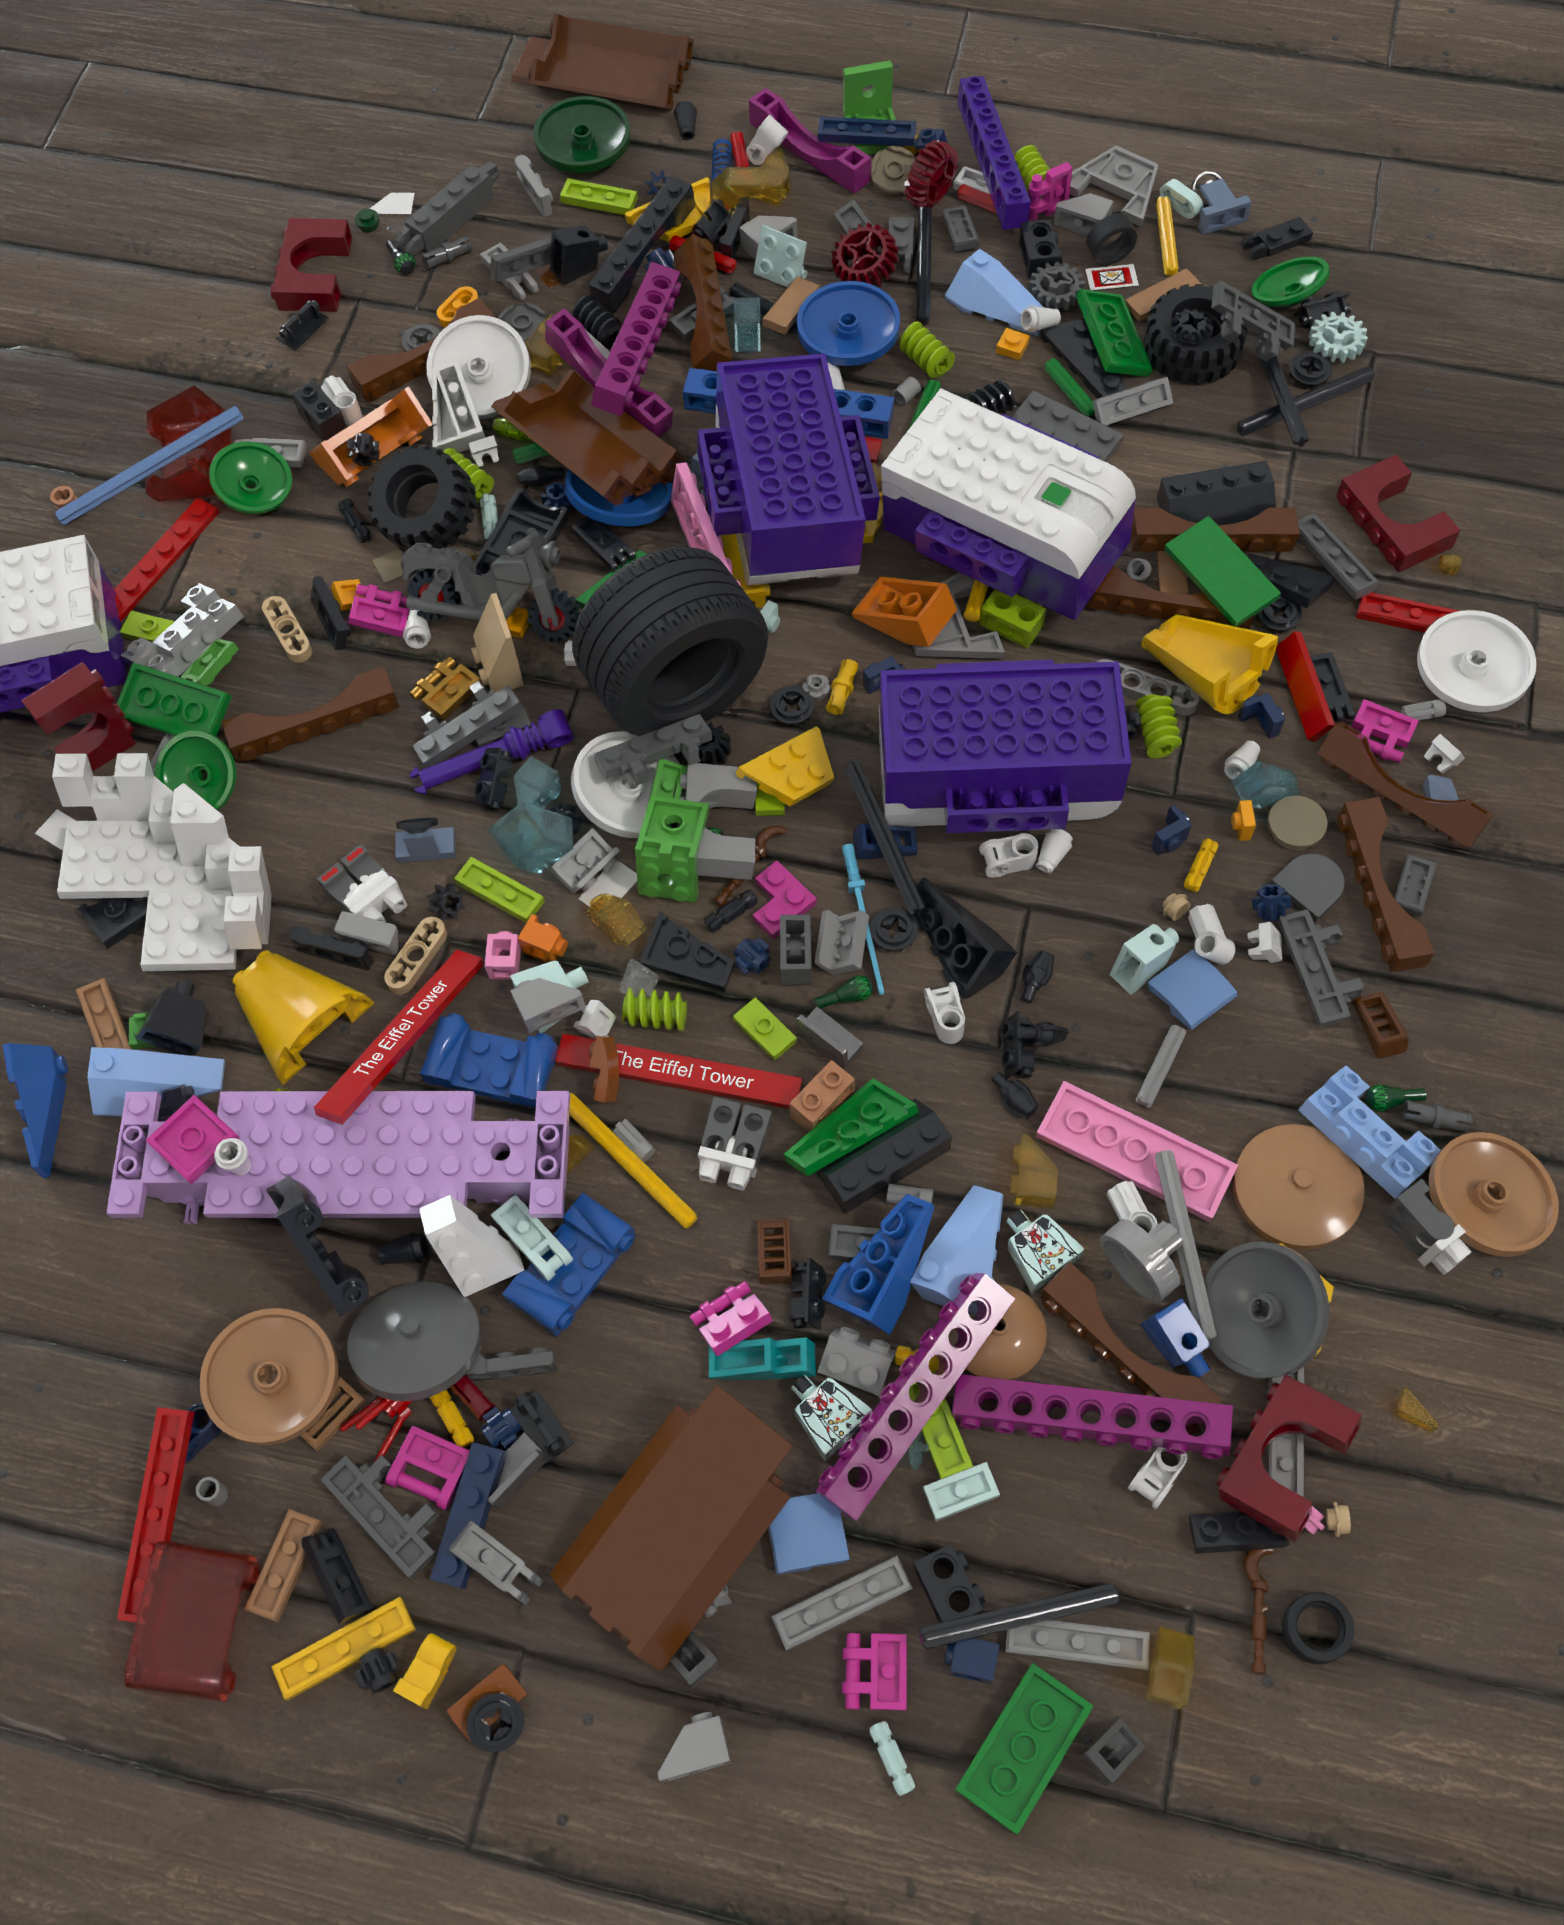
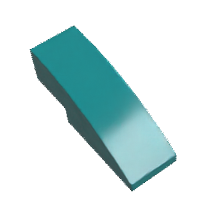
(764, 1360)

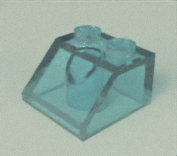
(533, 836)

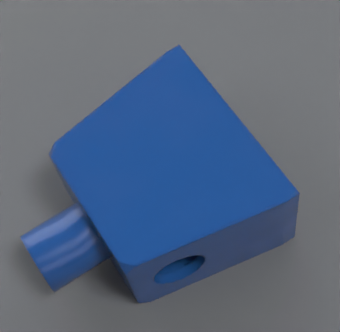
(1169, 1329)

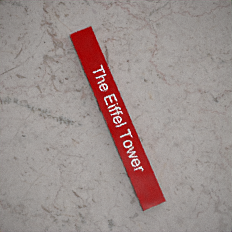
(398, 1037)
(687, 1073)

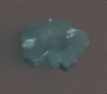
(915, 1452)

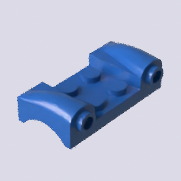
(488, 1062)
(595, 1243)

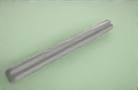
(1187, 1252)

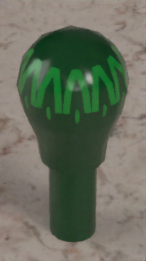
(853, 990)
(1384, 1097)

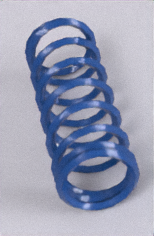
(714, 156)

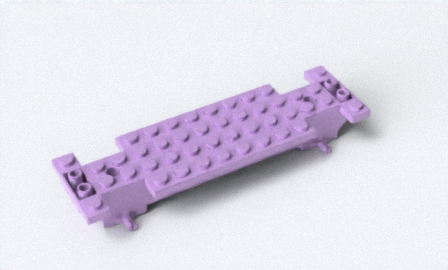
(379, 1164)

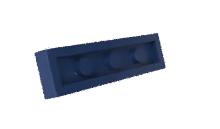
(866, 131)
(471, 1503)

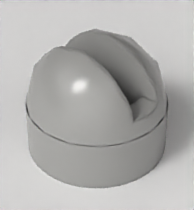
(1136, 566)

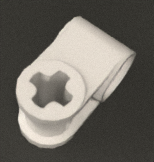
(767, 138)
(1006, 854)
(945, 1007)
(1156, 1478)

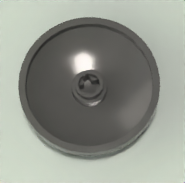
(1266, 1309)
(414, 1341)

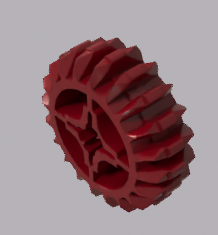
(931, 174)
(862, 247)

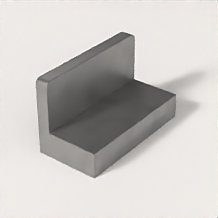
(829, 1037)
(521, 1463)

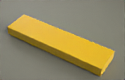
(343, 1648)

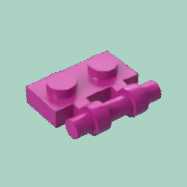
(1054, 190)
(378, 615)
(1386, 725)
(735, 1324)
(888, 1672)

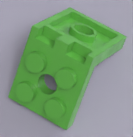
(872, 103)
(670, 850)

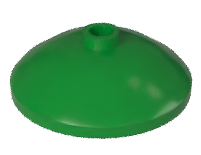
(1291, 282)
(250, 465)
(186, 760)

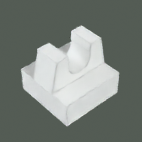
(483, 447)
(1443, 748)
(1269, 943)
(596, 1020)

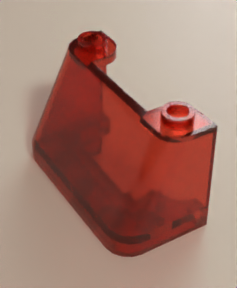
(189, 474)
(188, 1622)

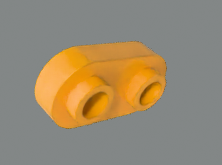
(455, 301)

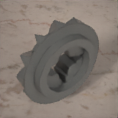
(418, 333)

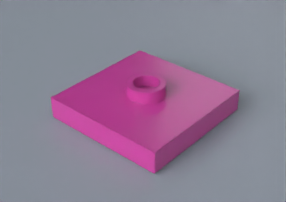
(190, 1138)

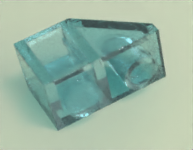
(747, 324)
(536, 783)
(1265, 784)

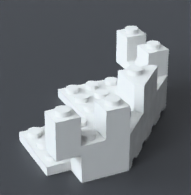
(166, 847)

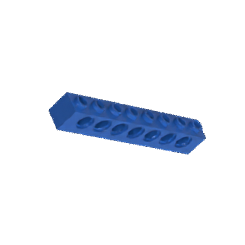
(874, 410)

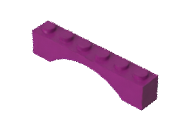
(842, 164)
(575, 346)

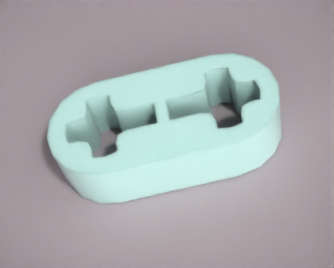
(1182, 198)

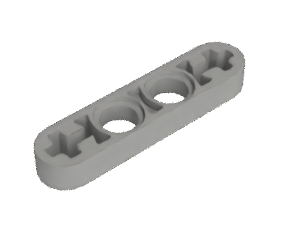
(1148, 681)

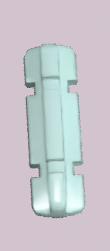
(489, 514)
(892, 1758)

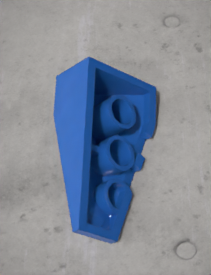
(42, 1088)
(879, 1276)

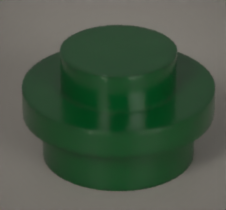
(367, 220)

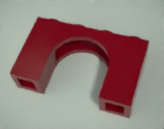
(302, 241)
(1400, 543)
(77, 694)
(1290, 1410)

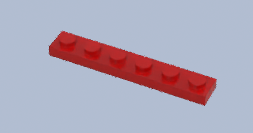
(163, 555)
(156, 1503)

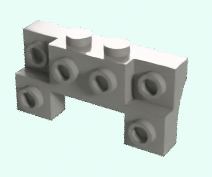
(189, 636)

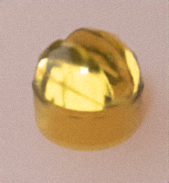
(1450, 564)

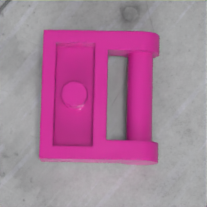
(432, 1456)

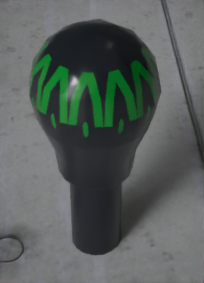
(403, 261)

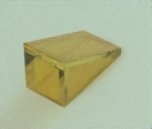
(577, 1151)
(1413, 1411)

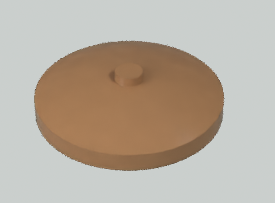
(1298, 1187)
(1494, 1193)
(269, 1376)

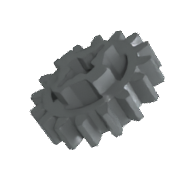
(1056, 285)

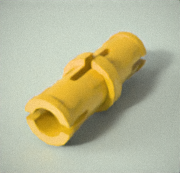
(842, 687)

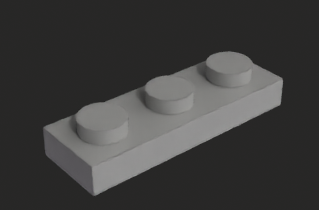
(1133, 401)

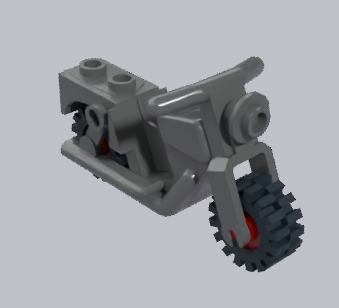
(510, 577)

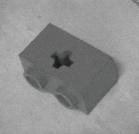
(795, 949)

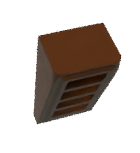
(1384, 1043)
(775, 1275)

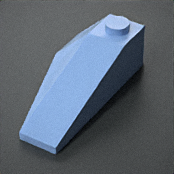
(991, 290)
(126, 1070)
(961, 1248)

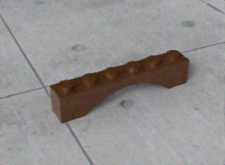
(710, 338)
(383, 373)
(1269, 531)
(1128, 596)
(256, 734)
(1352, 753)
(1402, 937)
(1075, 1300)

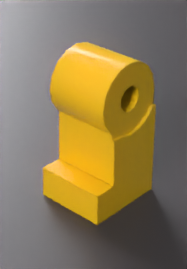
(426, 1671)

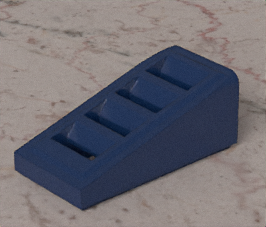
(873, 851)

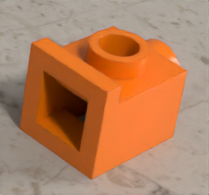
(542, 940)

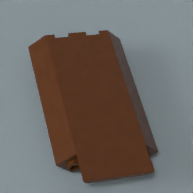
(607, 62)
(600, 447)
(677, 1526)

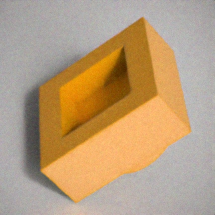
(1012, 344)
(344, 592)
(518, 623)
(1244, 820)

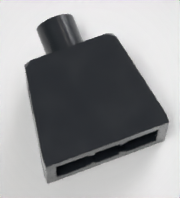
(575, 252)
(175, 1021)

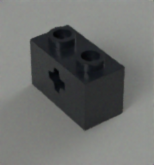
(318, 411)

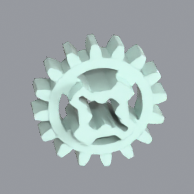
(1338, 337)

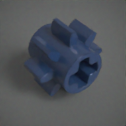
(655, 179)
(660, 257)
(556, 496)
(1271, 902)
(752, 956)
(500, 1428)

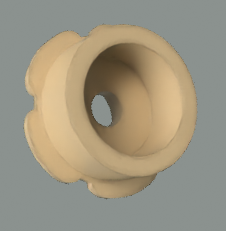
(1176, 906)
(1338, 1519)

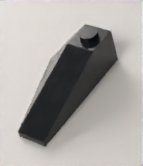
(965, 945)

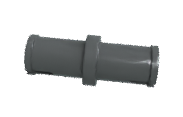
(446, 252)
(1436, 1116)

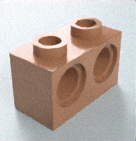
(822, 1096)

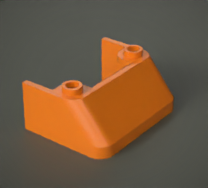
(390, 424)

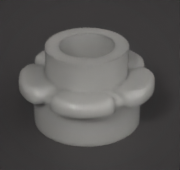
(820, 691)

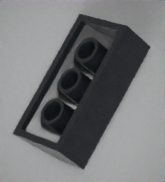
(1222, 493)
(886, 1159)

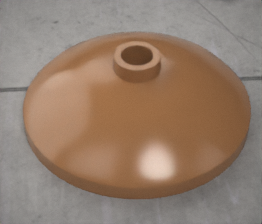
(1016, 1348)

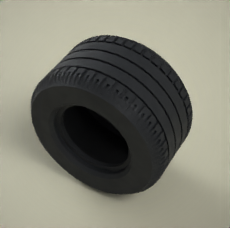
(669, 640)

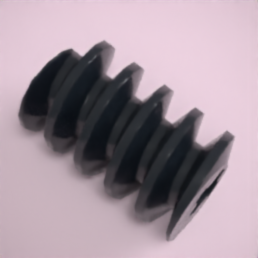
(597, 320)
(993, 397)

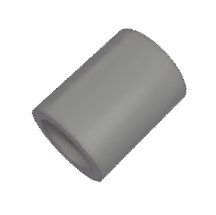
(906, 391)
(203, 1488)

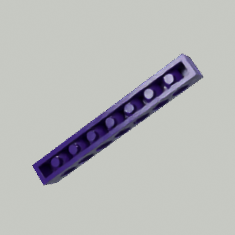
(993, 152)

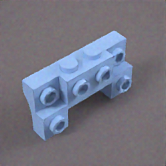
(1365, 1136)

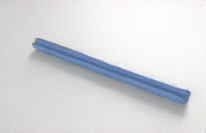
(149, 465)

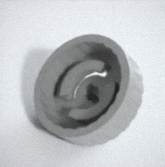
(1143, 1257)

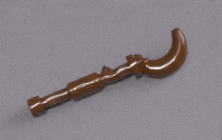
(760, 850)
(1260, 1587)

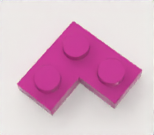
(787, 897)

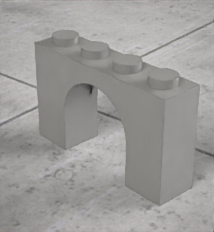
(721, 788)

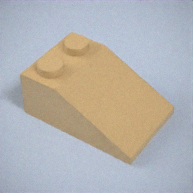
(496, 649)

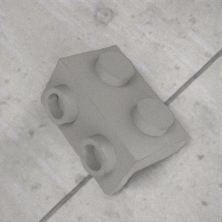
(580, 865)
(841, 942)
(857, 1360)

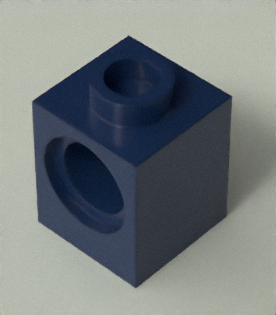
(972, 1659)

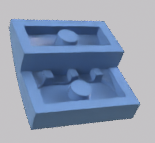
(1192, 989)
(807, 1535)

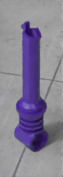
(551, 730)

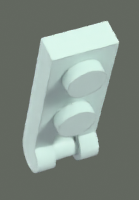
(531, 1237)

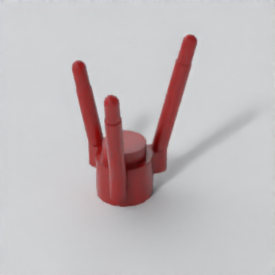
(391, 1409)

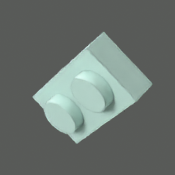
(961, 1491)

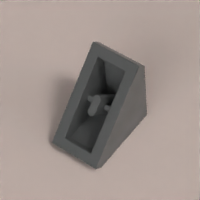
(694, 1661)
(1113, 1752)

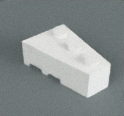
(453, 410)
(468, 1247)

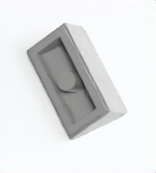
(369, 932)

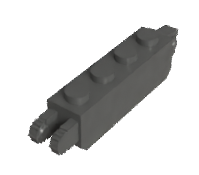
(449, 209)

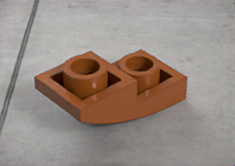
(605, 1057)

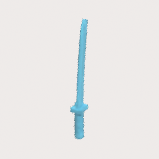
(857, 885)

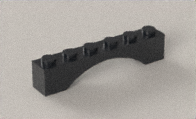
(666, 210)

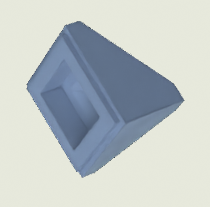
(1439, 788)

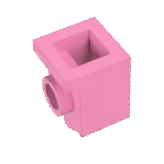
(496, 963)

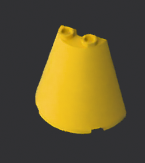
(1213, 658)
(292, 1007)

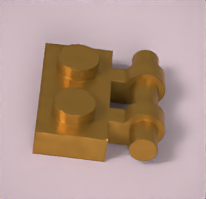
(449, 693)

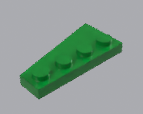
(852, 1124)

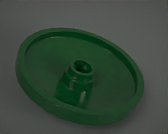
(582, 134)

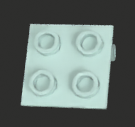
(779, 257)

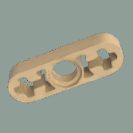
(287, 619)
(397, 969)

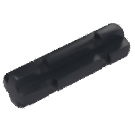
(355, 520)
(730, 911)

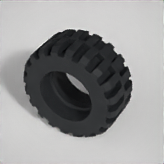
(1190, 361)
(402, 478)

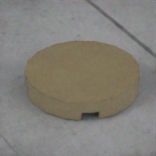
(890, 170)
(1297, 823)

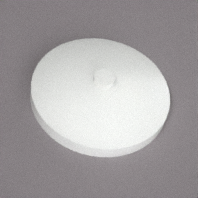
(490, 358)
(1476, 661)
(615, 802)

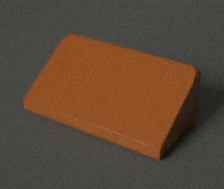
(498, 1681)

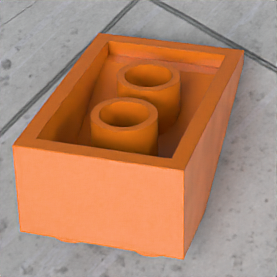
(907, 609)

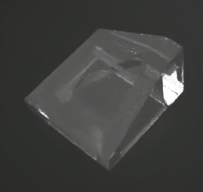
(638, 978)

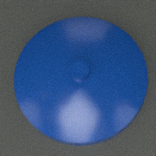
(848, 322)
(632, 512)

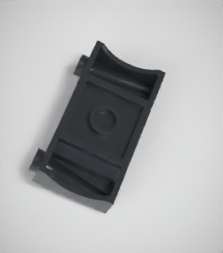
(520, 515)
(300, 1216)

